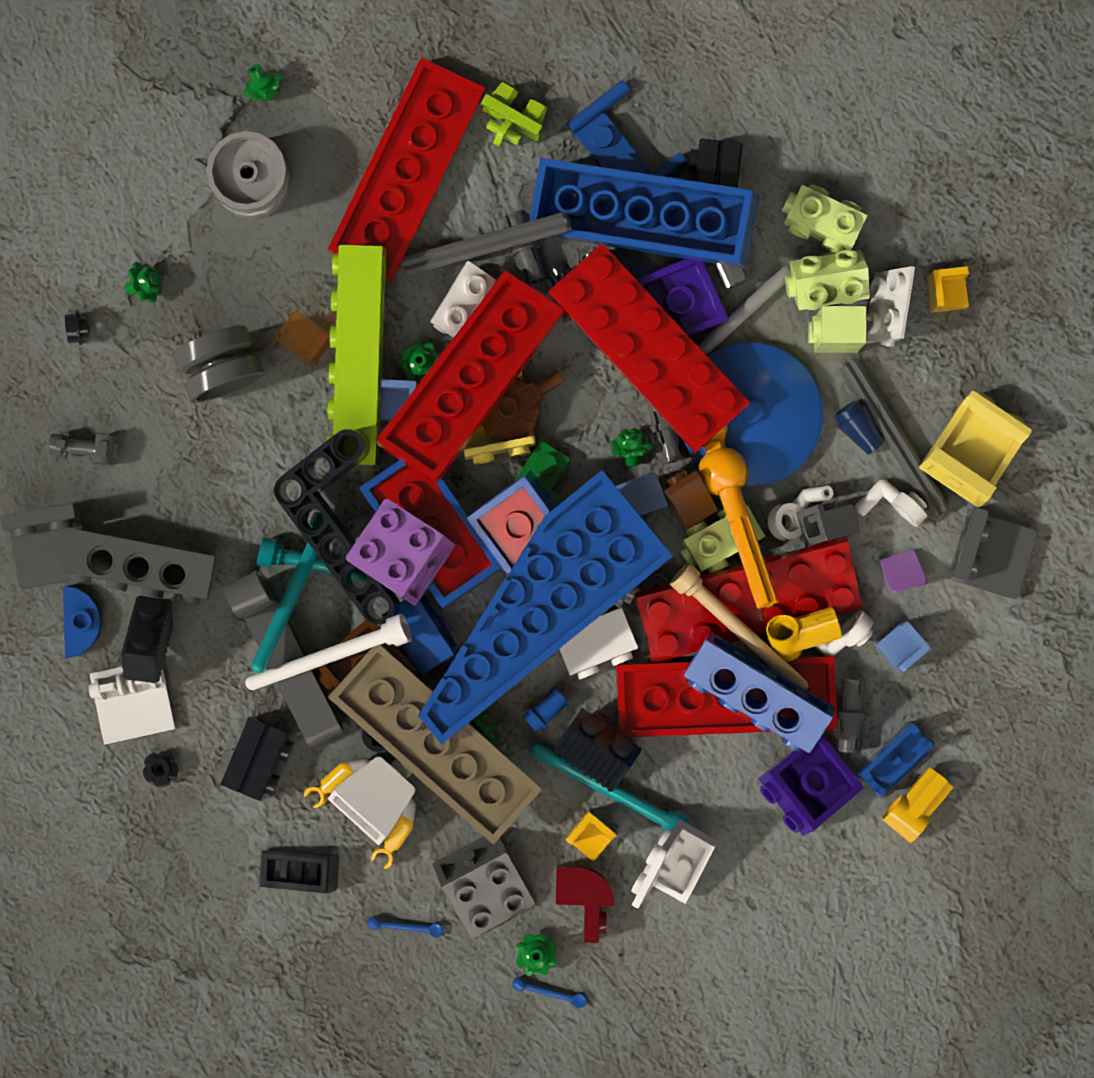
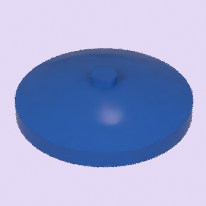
(783, 411)

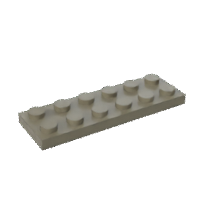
(462, 771)

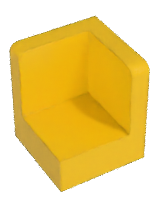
(948, 289)
(590, 835)

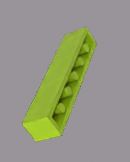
(358, 345)

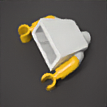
(374, 799)

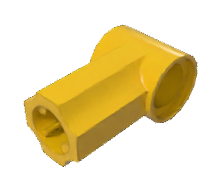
(802, 631)
(912, 811)

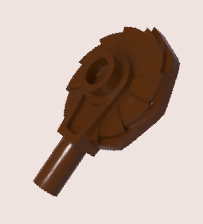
(518, 408)

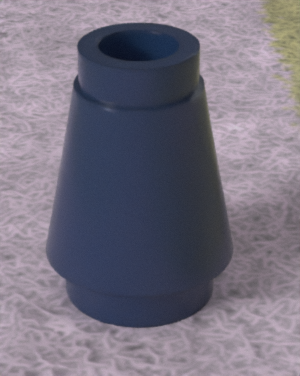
(859, 426)

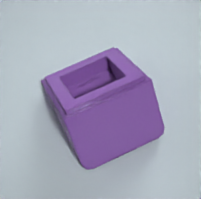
(902, 572)

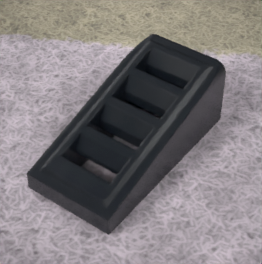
(329, 876)

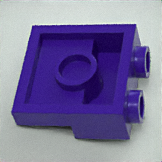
(686, 295)
(809, 786)

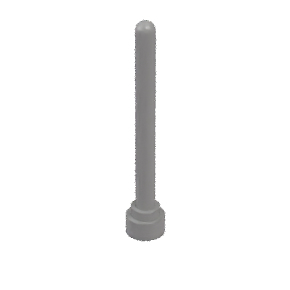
(744, 310)

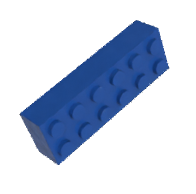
(648, 212)

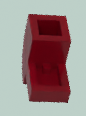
(585, 887)

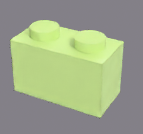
(838, 329)

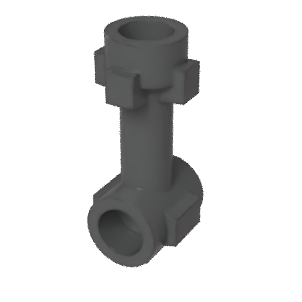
(103, 449)

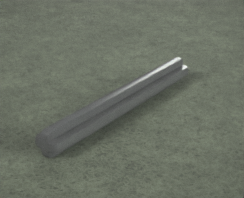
(487, 243)
(894, 437)

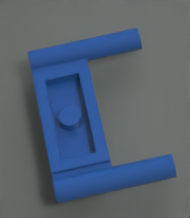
(607, 144)

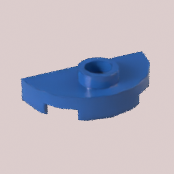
(81, 621)

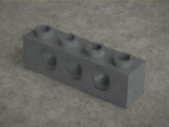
(84, 545)

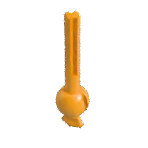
(725, 474)

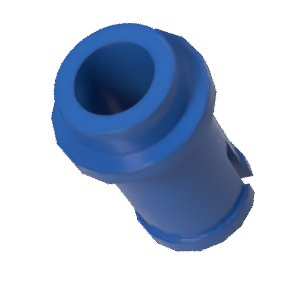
(545, 710)

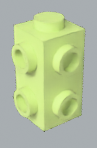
(823, 218)
(828, 280)
(713, 544)

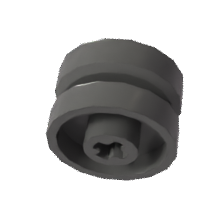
(218, 363)

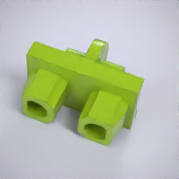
(527, 123)

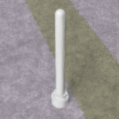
(394, 631)

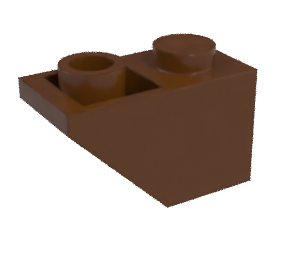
(688, 499)

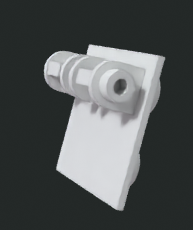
(462, 299)
(889, 305)
(130, 707)

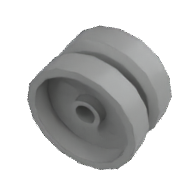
(240, 156)

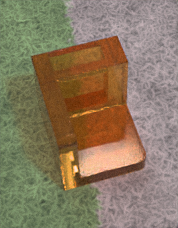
(303, 338)

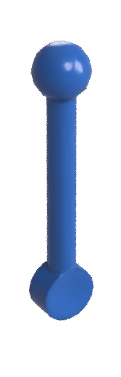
(434, 929)
(577, 999)

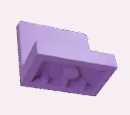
(400, 551)

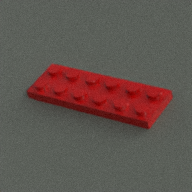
(409, 163)
(649, 348)
(470, 377)
(802, 582)
(662, 702)

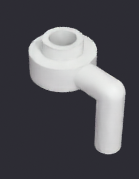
(909, 506)
(788, 512)
(854, 631)

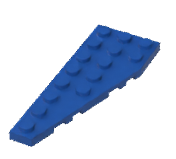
(565, 578)

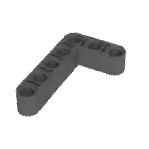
(256, 602)

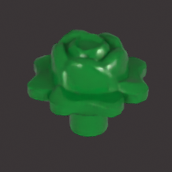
(263, 84)
(143, 282)
(417, 360)
(631, 445)
(536, 954)

